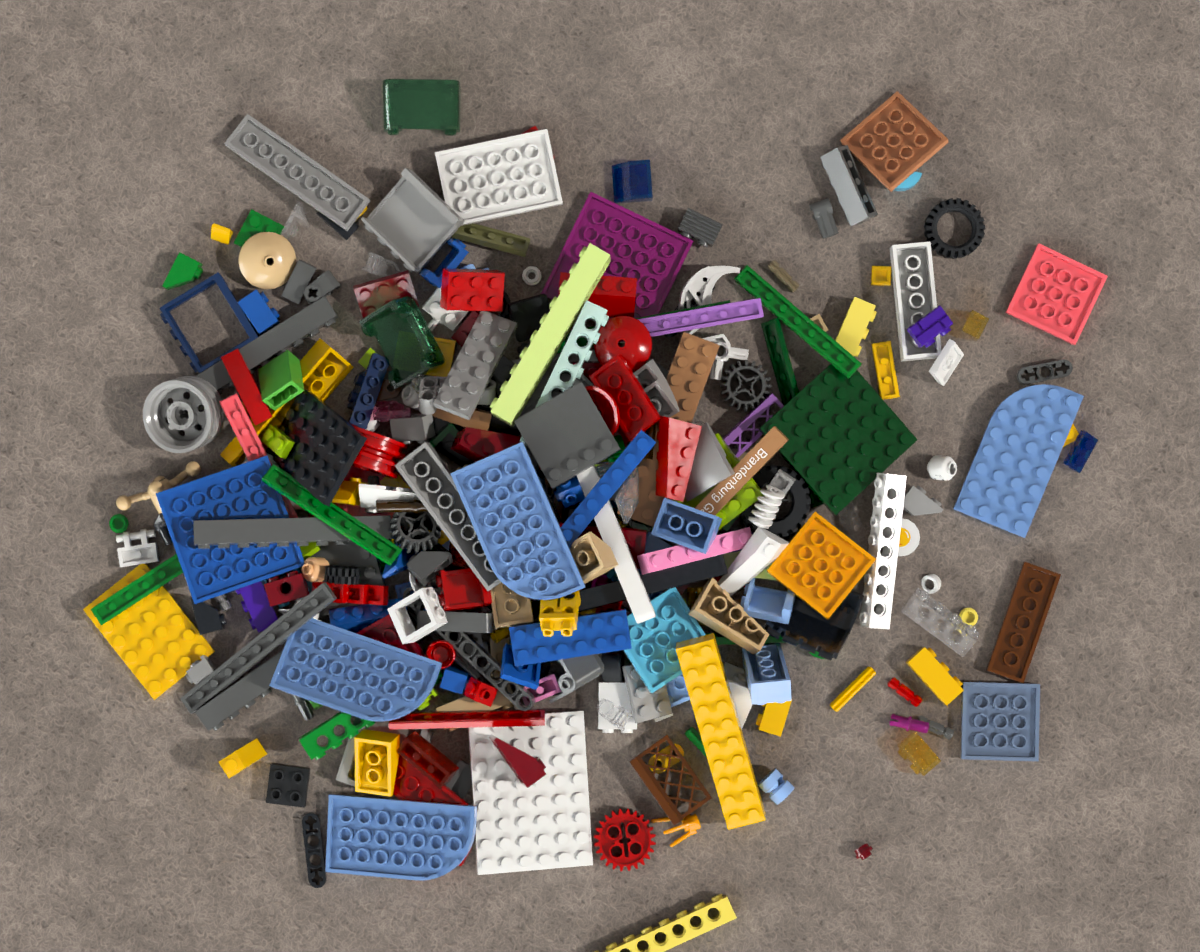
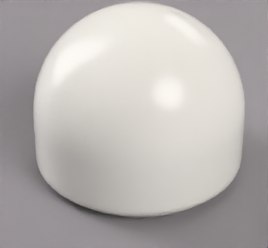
(936, 580)

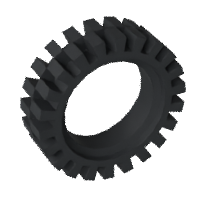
(970, 212)

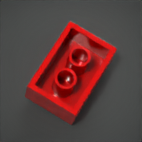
(472, 289)

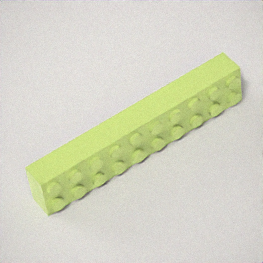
(550, 335)

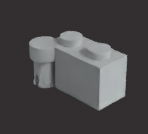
(408, 429)

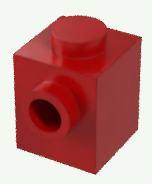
(480, 691)

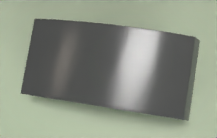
(299, 281)

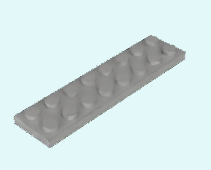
(297, 172)

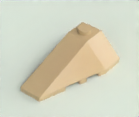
(592, 556)

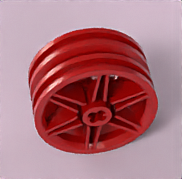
(379, 454)

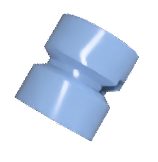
(776, 786)

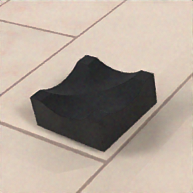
(528, 314)
(288, 785)

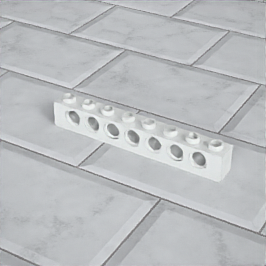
(890, 543)

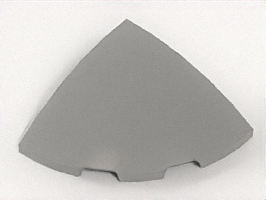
(657, 389)
(708, 465)

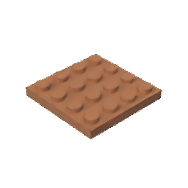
(894, 141)

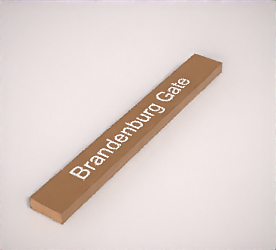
(744, 471)

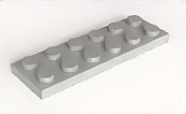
(475, 365)

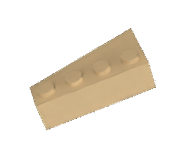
(728, 618)

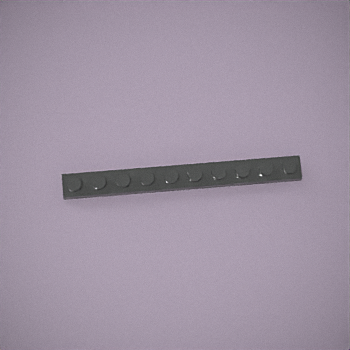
(258, 648)

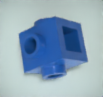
(569, 492)

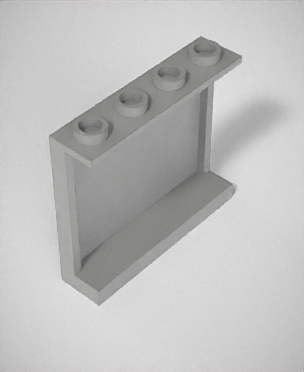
(413, 221)

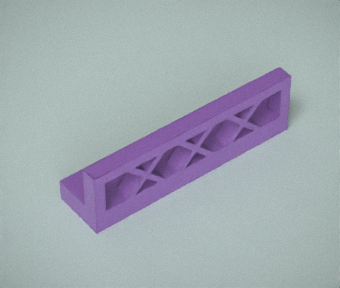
(747, 421)

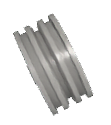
(167, 434)

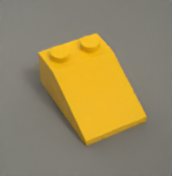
(376, 762)

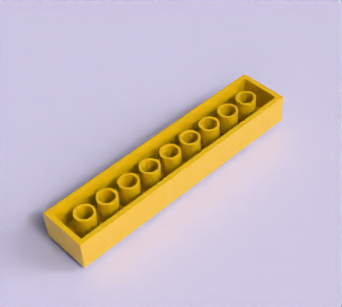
(720, 731)

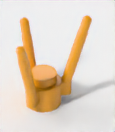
(689, 824)

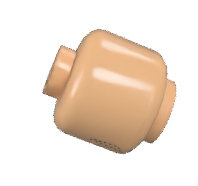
(314, 569)

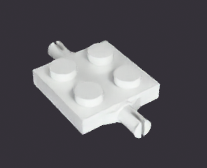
(449, 318)

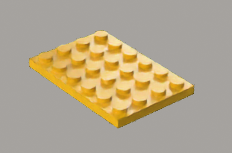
(152, 636)

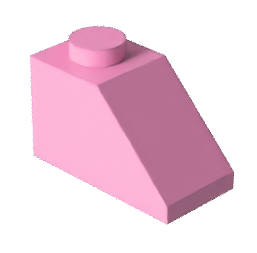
(547, 687)

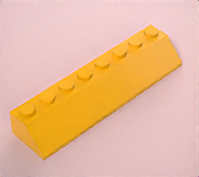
(321, 374)

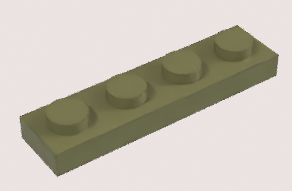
(493, 239)

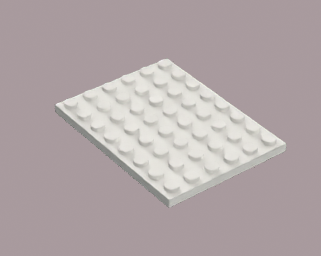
(536, 824)

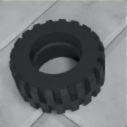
(799, 506)

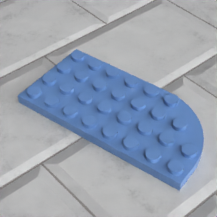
(1018, 456)
(517, 525)
(353, 673)
(397, 837)

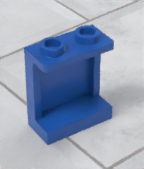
(451, 261)

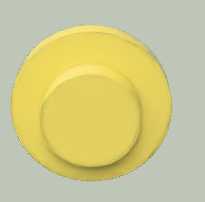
(969, 616)

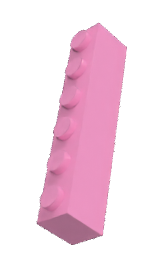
(681, 555)

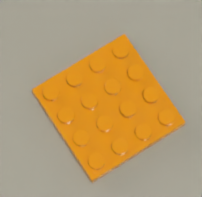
(821, 565)

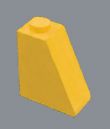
(242, 758)

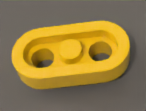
(664, 759)

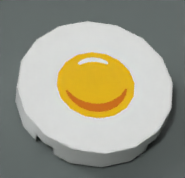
(908, 537)

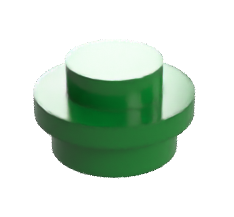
(118, 523)

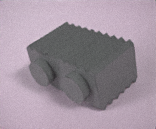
(700, 228)

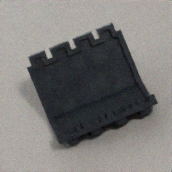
(815, 631)

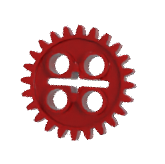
(641, 837)

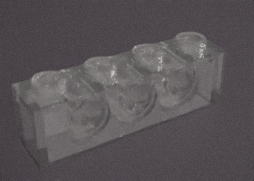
(944, 632)

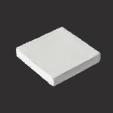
(946, 362)

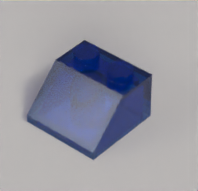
(632, 181)

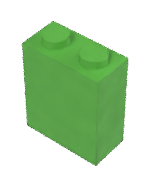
(281, 380)

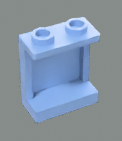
(767, 603)

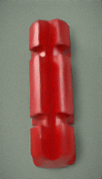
(904, 691)

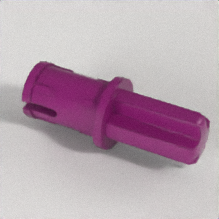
(909, 723)

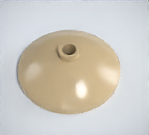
(254, 257)

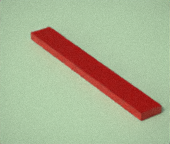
(469, 719)

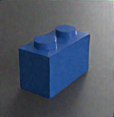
(259, 312)
(455, 679)

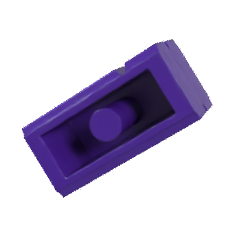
(930, 326)

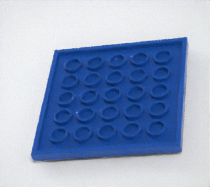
(226, 496)

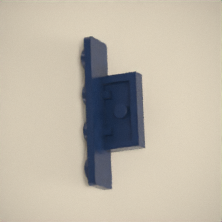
(366, 391)

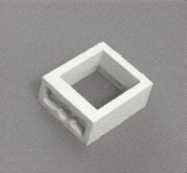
(403, 622)

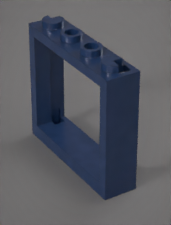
(188, 295)

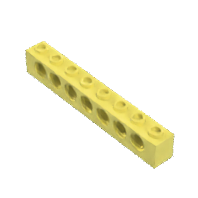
(690, 931)

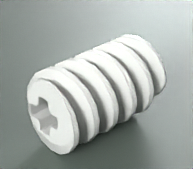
(768, 507)

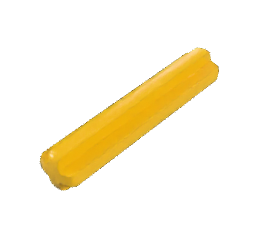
(852, 689)

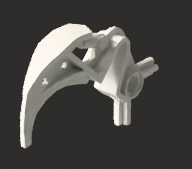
(696, 284)

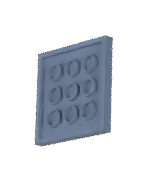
(1000, 721)

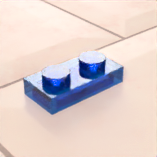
(1080, 451)

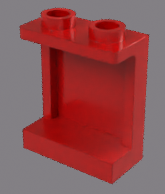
(461, 590)

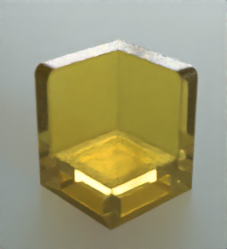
(975, 324)

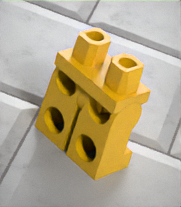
(559, 615)

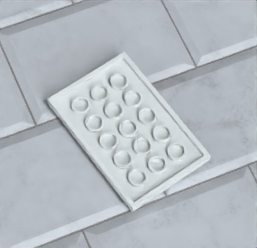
(500, 177)

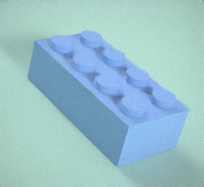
(767, 675)

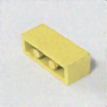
(855, 325)

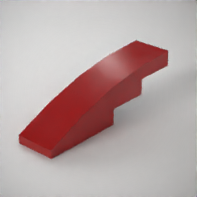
(246, 387)
(358, 593)

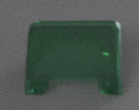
(421, 105)
(404, 340)

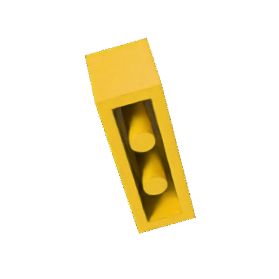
(935, 675)

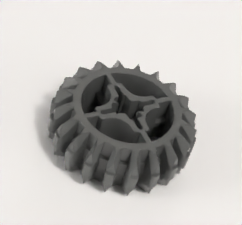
(759, 376)
(418, 539)

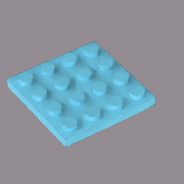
(655, 640)

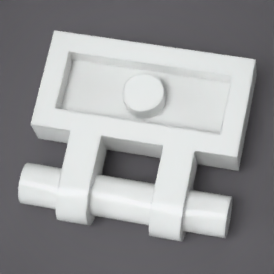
(137, 554)

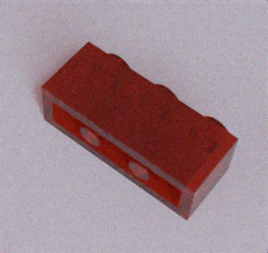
(427, 759)

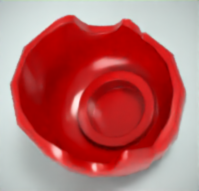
(442, 652)

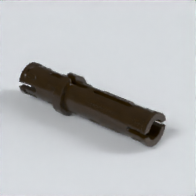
(400, 506)

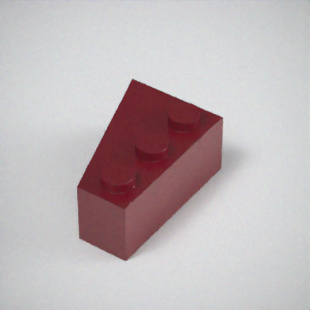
(479, 443)

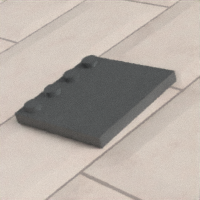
(567, 435)
(352, 556)

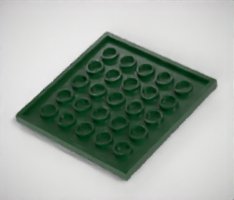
(839, 436)

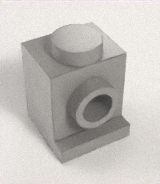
(200, 670)

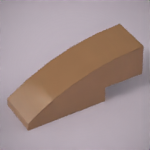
(479, 420)

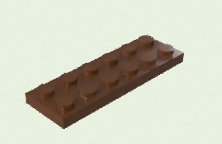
(1023, 622)

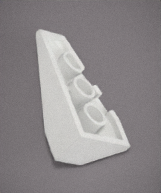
(371, 493)
(755, 556)

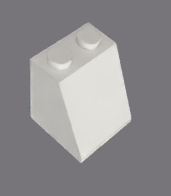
(739, 691)

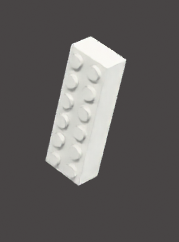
(913, 295)

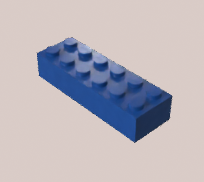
(594, 635)

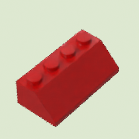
(612, 294)

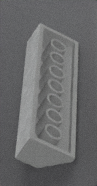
(437, 491)

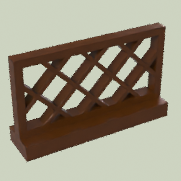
(657, 790)

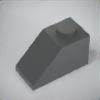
(427, 565)

